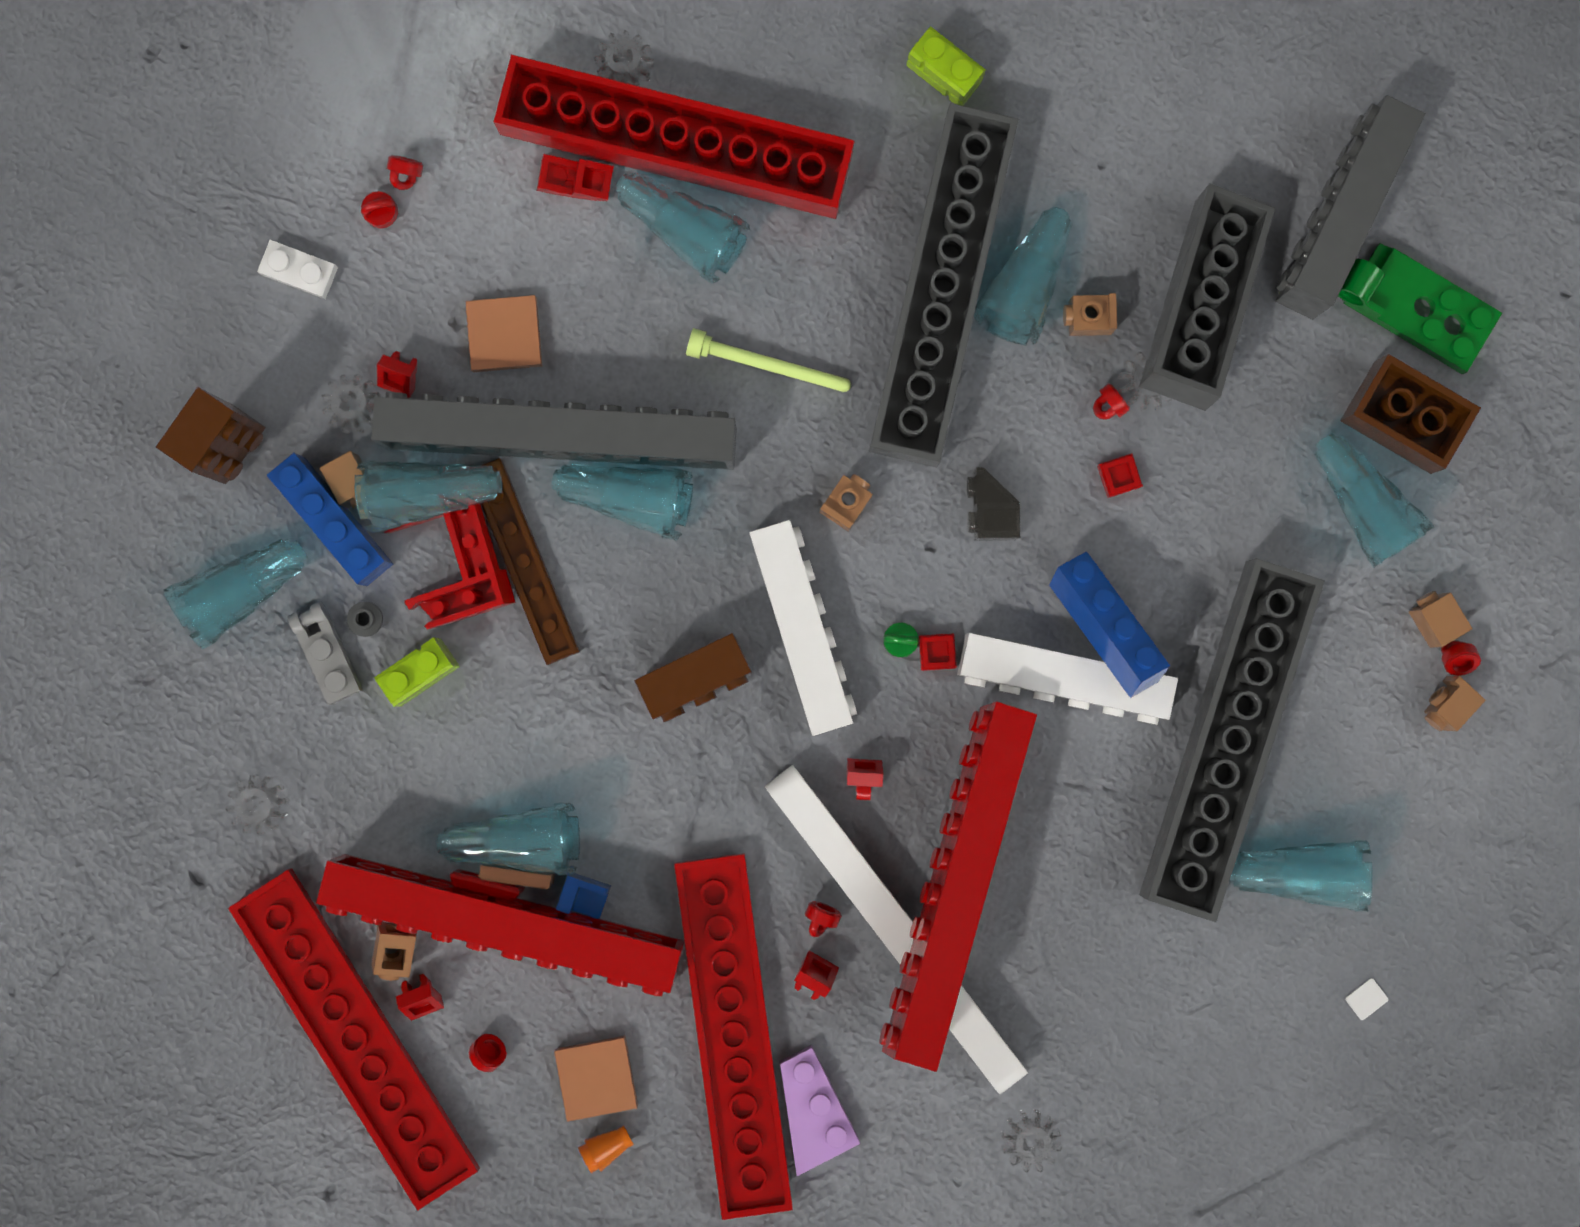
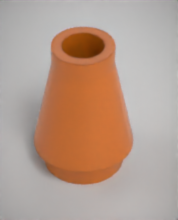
(605, 1148)

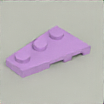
(814, 1112)

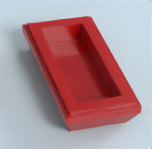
(471, 881)

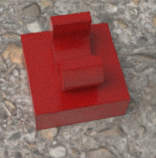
(396, 375)
(864, 775)
(816, 975)
(420, 1000)

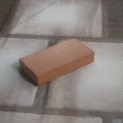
(516, 876)

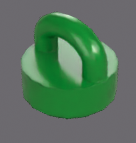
(900, 639)

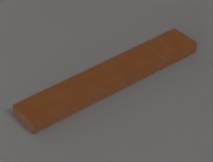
(528, 571)

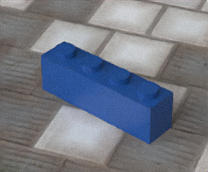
(329, 520)
(1109, 624)

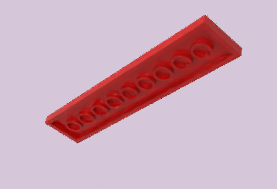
(733, 1036)
(354, 1039)

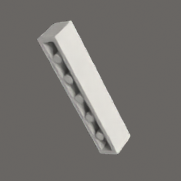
(801, 627)
(1060, 675)

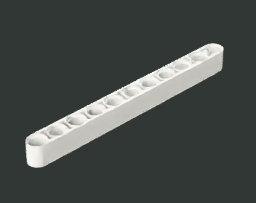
(887, 918)

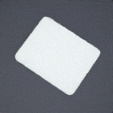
(1366, 999)

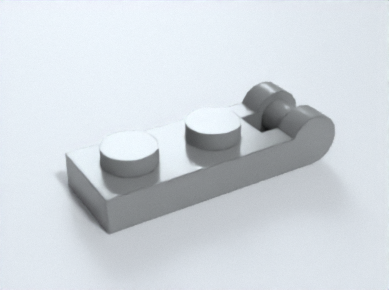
(325, 654)

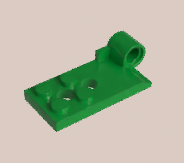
(1386, 294)

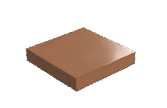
(503, 333)
(596, 1078)

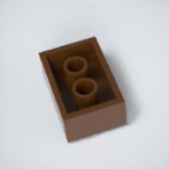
(1410, 414)
(211, 437)
(694, 678)

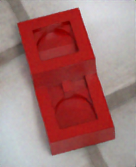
(575, 178)

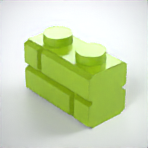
(945, 67)
(416, 672)

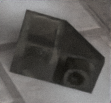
(995, 509)

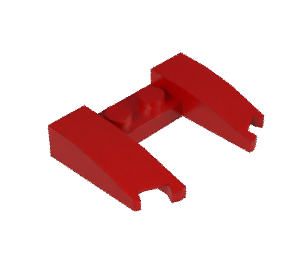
(483, 582)

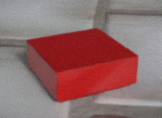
(1119, 475)
(937, 652)

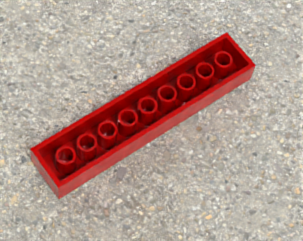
(673, 136)
(957, 885)
(514, 927)

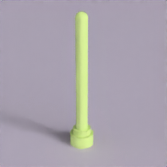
(702, 345)

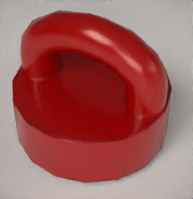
(405, 166)
(379, 209)
(1114, 399)
(1460, 658)
(822, 917)
(487, 1052)

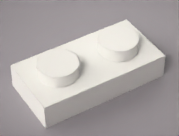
(297, 269)

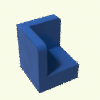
(583, 896)

